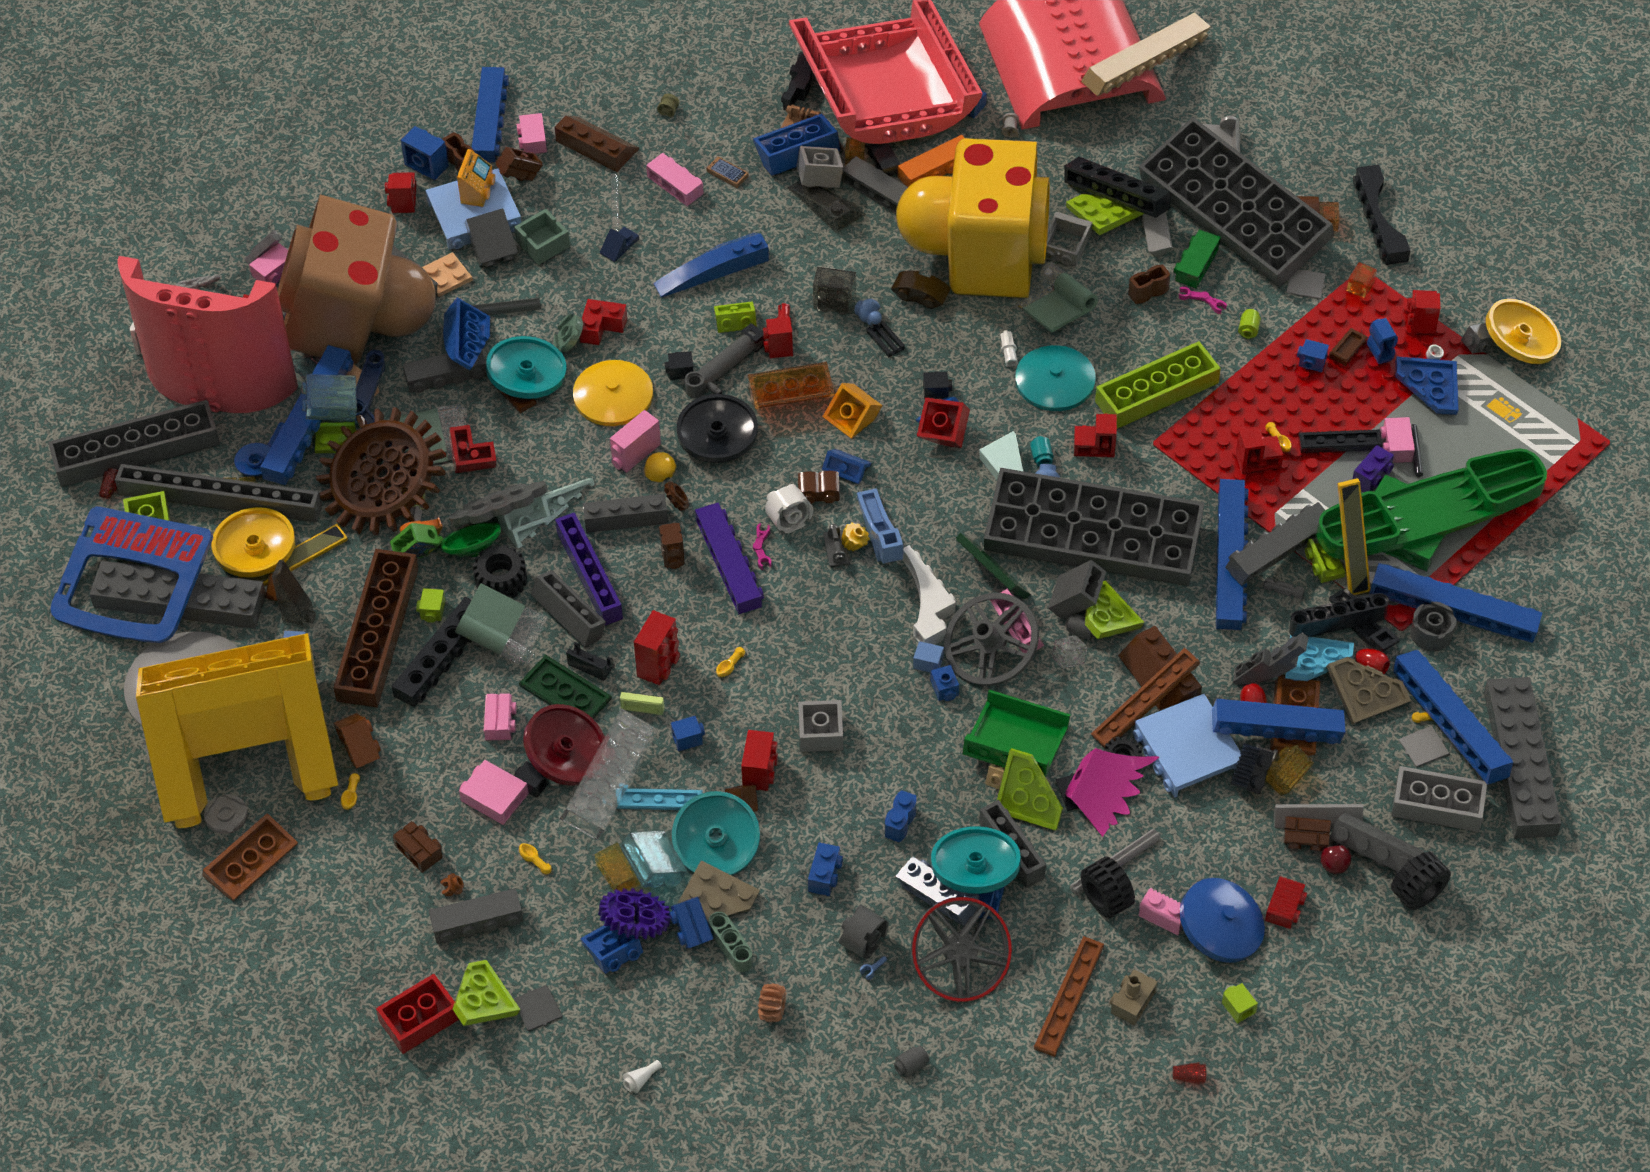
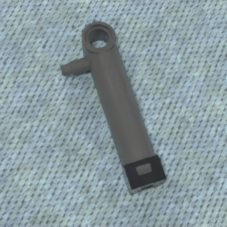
(698, 381)

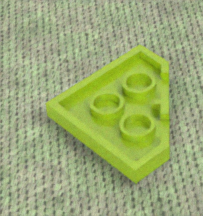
(1101, 212)
(1111, 614)
(1027, 792)
(483, 996)

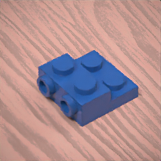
(611, 949)

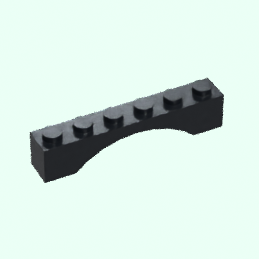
(1392, 244)

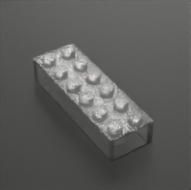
(609, 774)

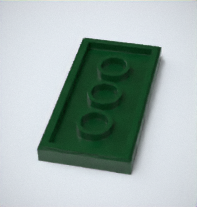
(989, 563)
(560, 685)

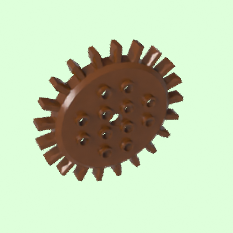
(373, 442)

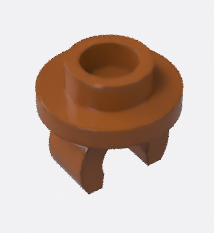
(454, 885)

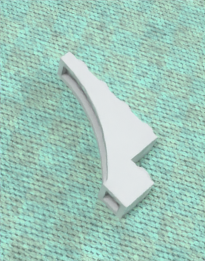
(934, 600)

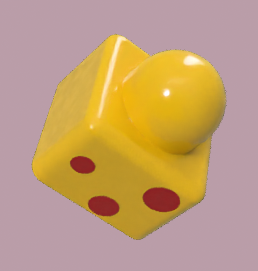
(983, 217)

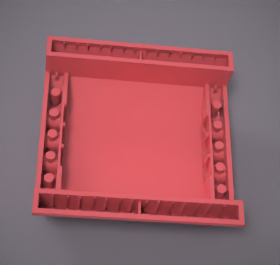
(1051, 44)
(891, 76)
(211, 343)

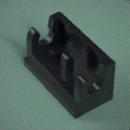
(589, 663)

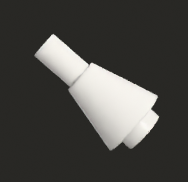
(636, 1079)

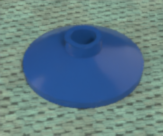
(248, 455)

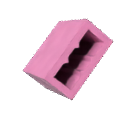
(635, 441)
(493, 792)

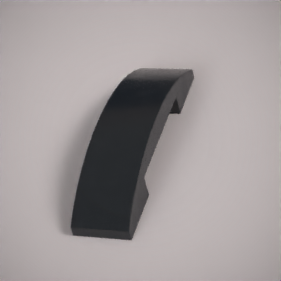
(1370, 633)

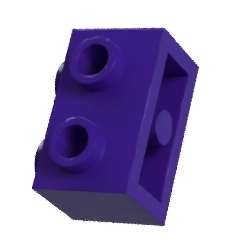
(1374, 468)

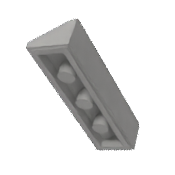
(1157, 234)
(1315, 811)

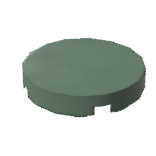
(569, 332)

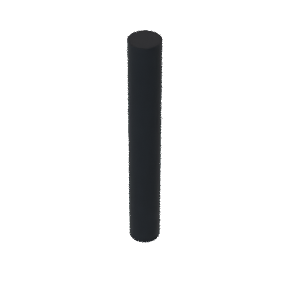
(1417, 455)

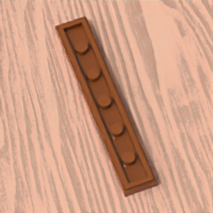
(1146, 697)
(1069, 996)

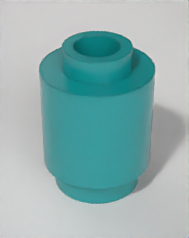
(1041, 450)

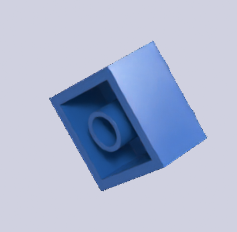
(424, 153)

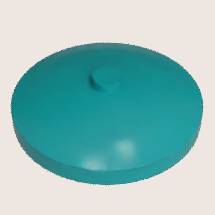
(526, 367)
(1055, 378)
(717, 831)
(975, 860)

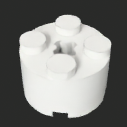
(792, 505)

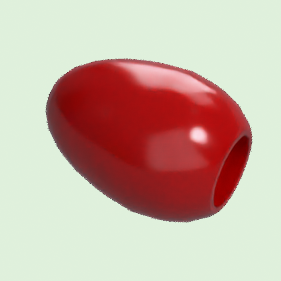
(1374, 659)
(1253, 693)

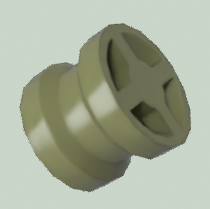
(668, 105)

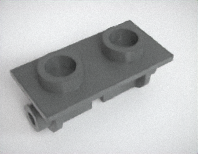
(835, 550)

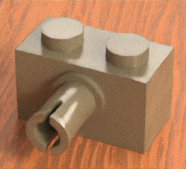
(1133, 997)

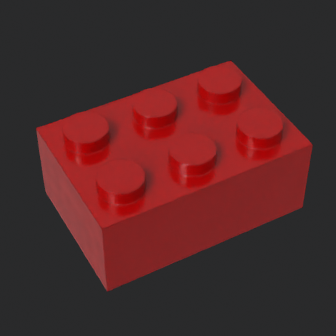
(656, 648)
(417, 1013)

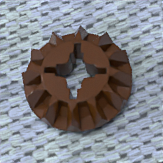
(676, 496)

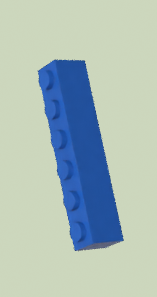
(489, 111)
(1278, 721)

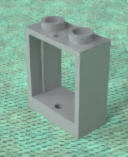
(1063, 223)

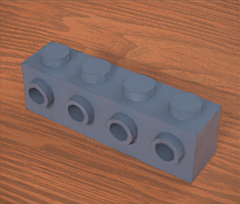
(920, 881)

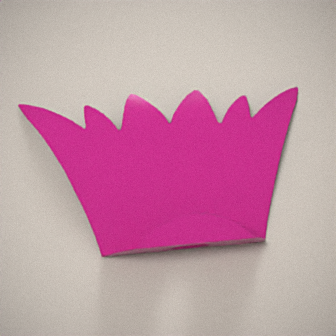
(1102, 783)

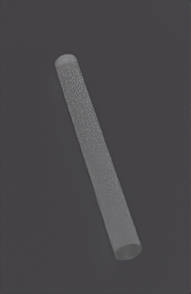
(615, 201)

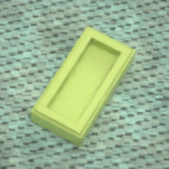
(642, 703)

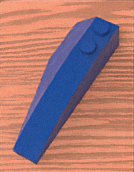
(715, 263)
(465, 332)

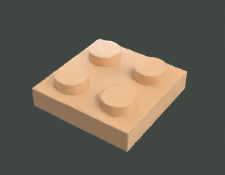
(448, 273)

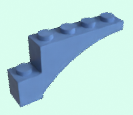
(883, 536)

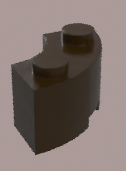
(920, 289)

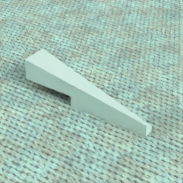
(544, 509)

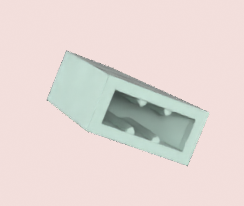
(1001, 454)

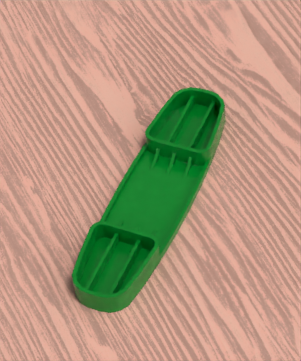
(1440, 503)

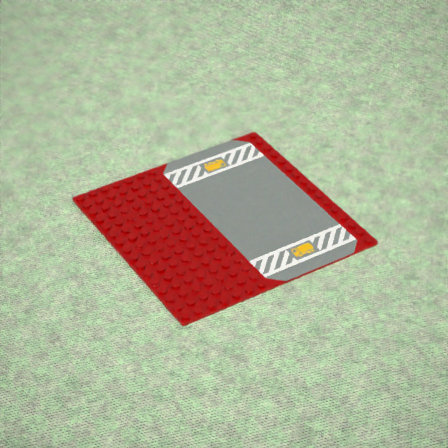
(1493, 416)

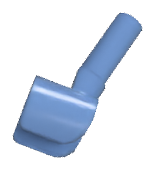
(872, 968)

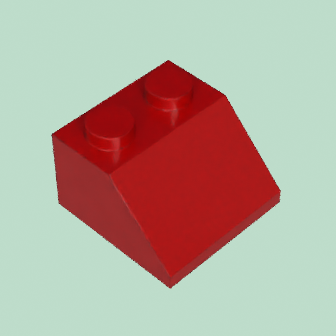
(943, 422)

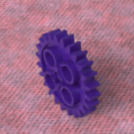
(650, 914)

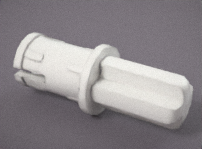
(1008, 348)

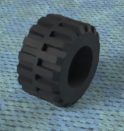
(496, 559)
(1420, 880)
(1107, 887)

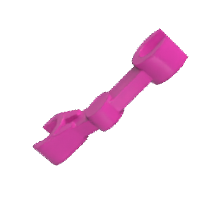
(1204, 296)
(757, 546)

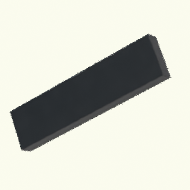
(1339, 441)

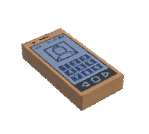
(727, 172)

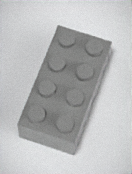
(1439, 799)

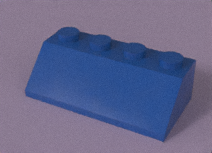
(781, 147)

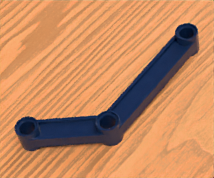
(368, 385)

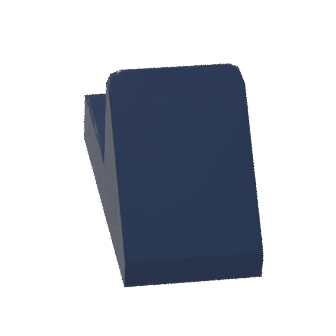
(618, 243)

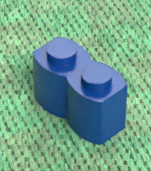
(1382, 340)
(900, 816)

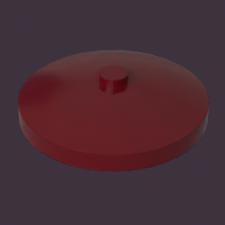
(561, 742)

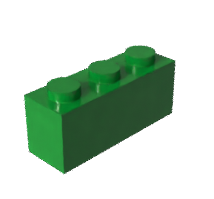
(1197, 258)

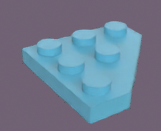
(1318, 655)

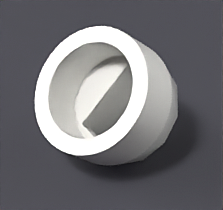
(1438, 352)

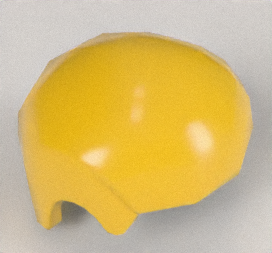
(659, 467)

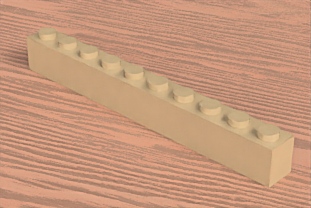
(1145, 54)

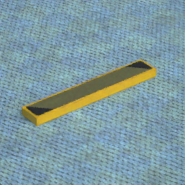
(1354, 536)
(310, 550)

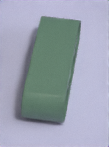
(727, 933)

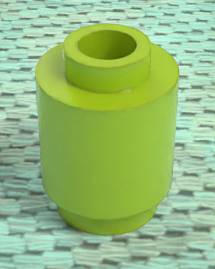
(1249, 323)

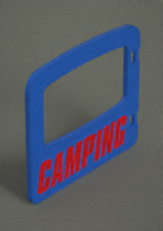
(141, 540)

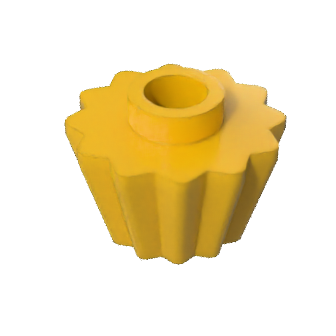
(854, 537)

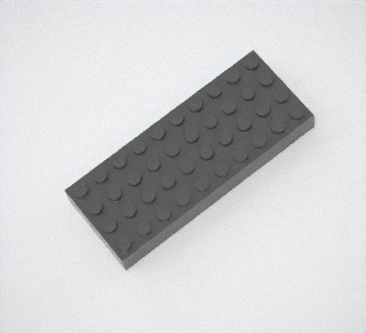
(1237, 201)
(1089, 521)

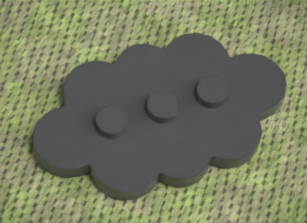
(498, 503)

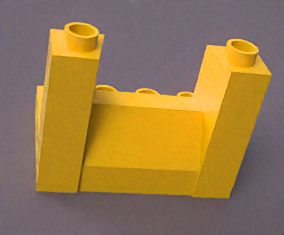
(232, 704)

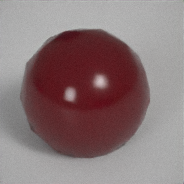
(1336, 859)

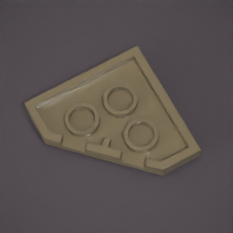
(1365, 690)
(719, 891)

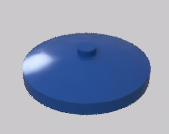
(1222, 920)

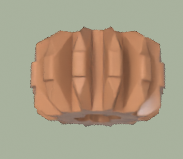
(772, 1002)

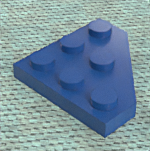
(1430, 381)

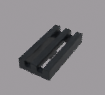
(871, 332)

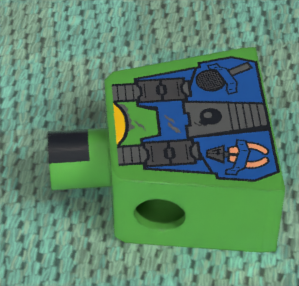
(417, 540)

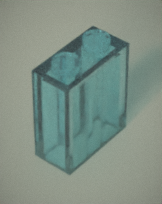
(329, 397)
(653, 859)

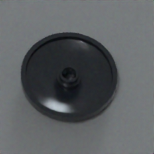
(717, 428)

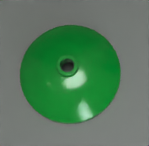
(471, 539)

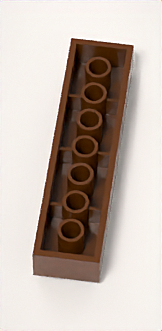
(376, 628)

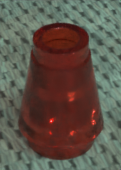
(108, 483)
(1191, 1073)

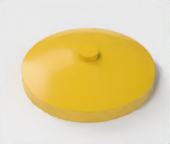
(1523, 331)
(612, 392)
(253, 542)

